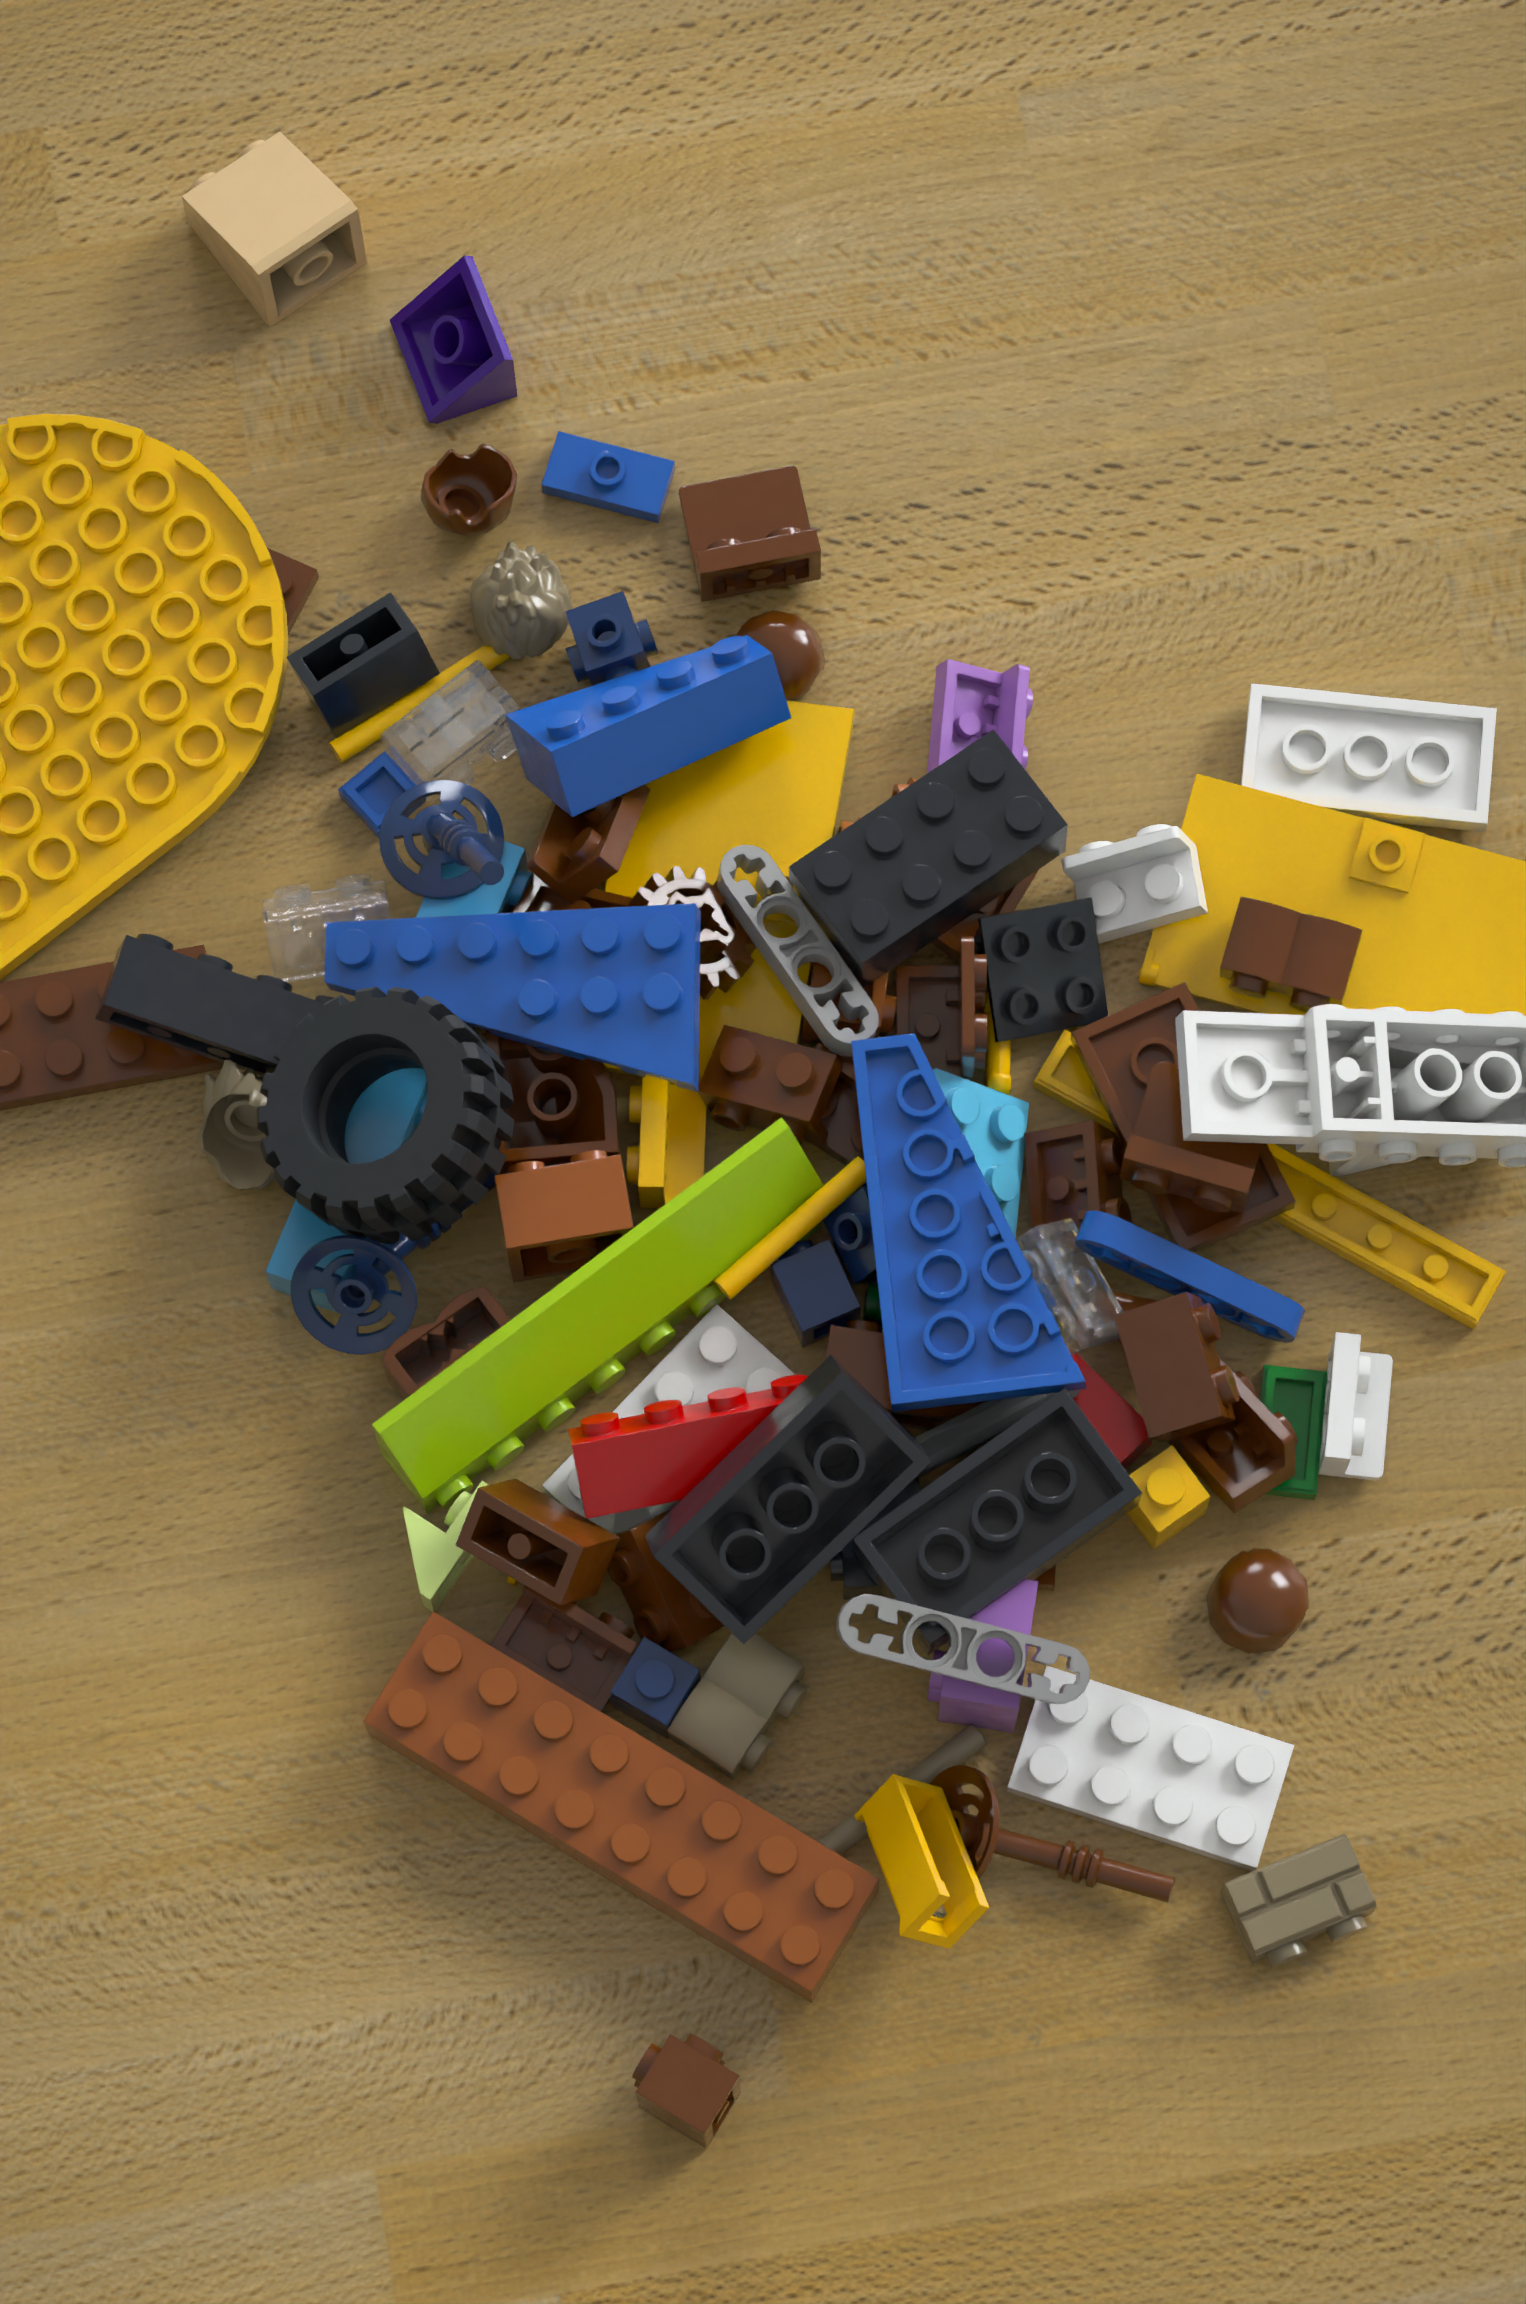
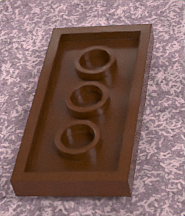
(60, 1050)
(1119, 1061)

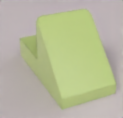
(435, 1553)

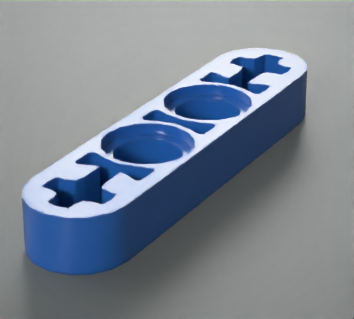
(1183, 1271)

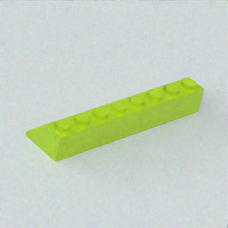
(593, 1322)

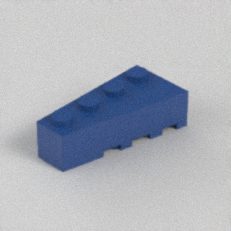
(647, 723)

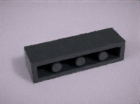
(202, 1004)

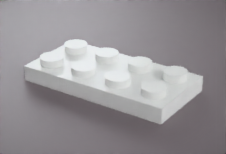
(1372, 755)
(708, 1359)
(1153, 1770)

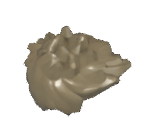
(520, 603)
(230, 1127)

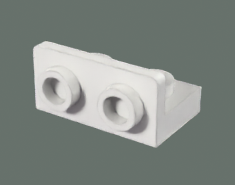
(1139, 881)
(1355, 1410)

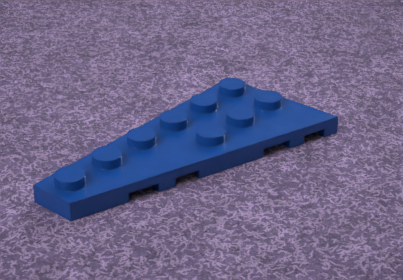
(564, 981)
(950, 1275)

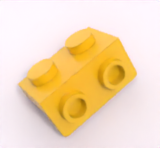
(670, 1140)

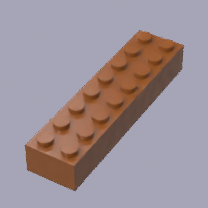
(622, 1806)

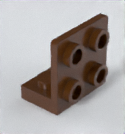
(750, 533)

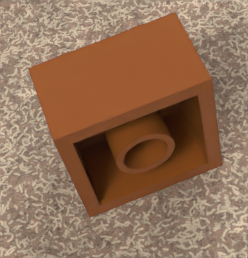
(562, 1213)

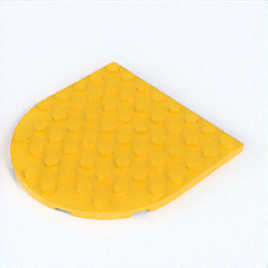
(129, 662)

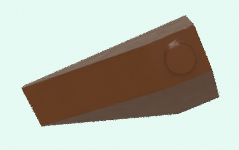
(558, 1105)

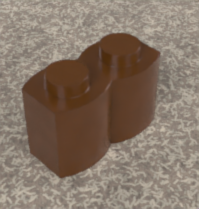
(1289, 954)
(433, 1347)

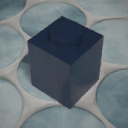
(814, 1290)
(654, 1686)

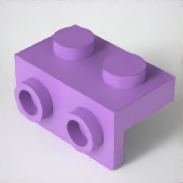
(973, 703)

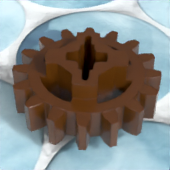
(723, 941)

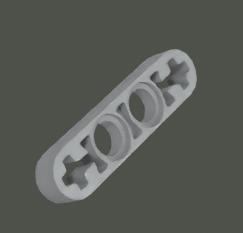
(789, 953)
(964, 1640)

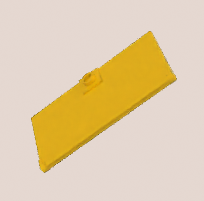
(760, 792)
(1433, 914)

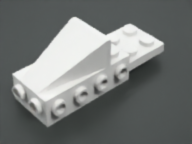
(1358, 1083)

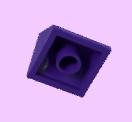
(455, 345)

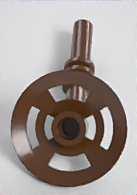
(984, 1837)

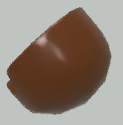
(470, 491)
(793, 646)
(1257, 1600)

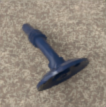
(444, 839)
(359, 1286)

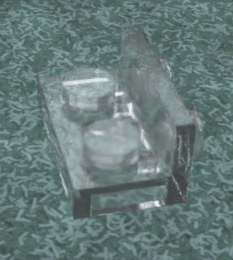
(1071, 1285)

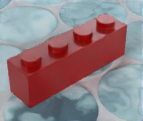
(667, 1448)

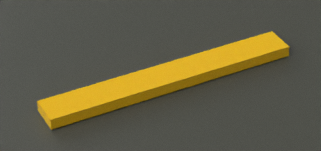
(1332, 1214)

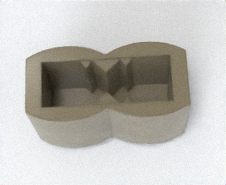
(737, 1703)

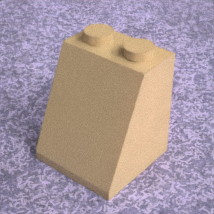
(276, 226)

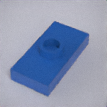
(608, 477)

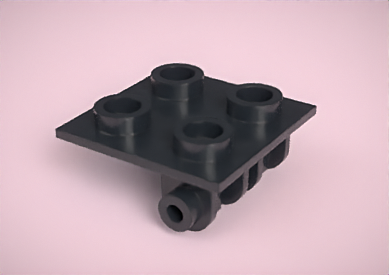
(1042, 969)

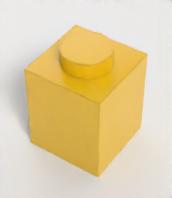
(1169, 1497)

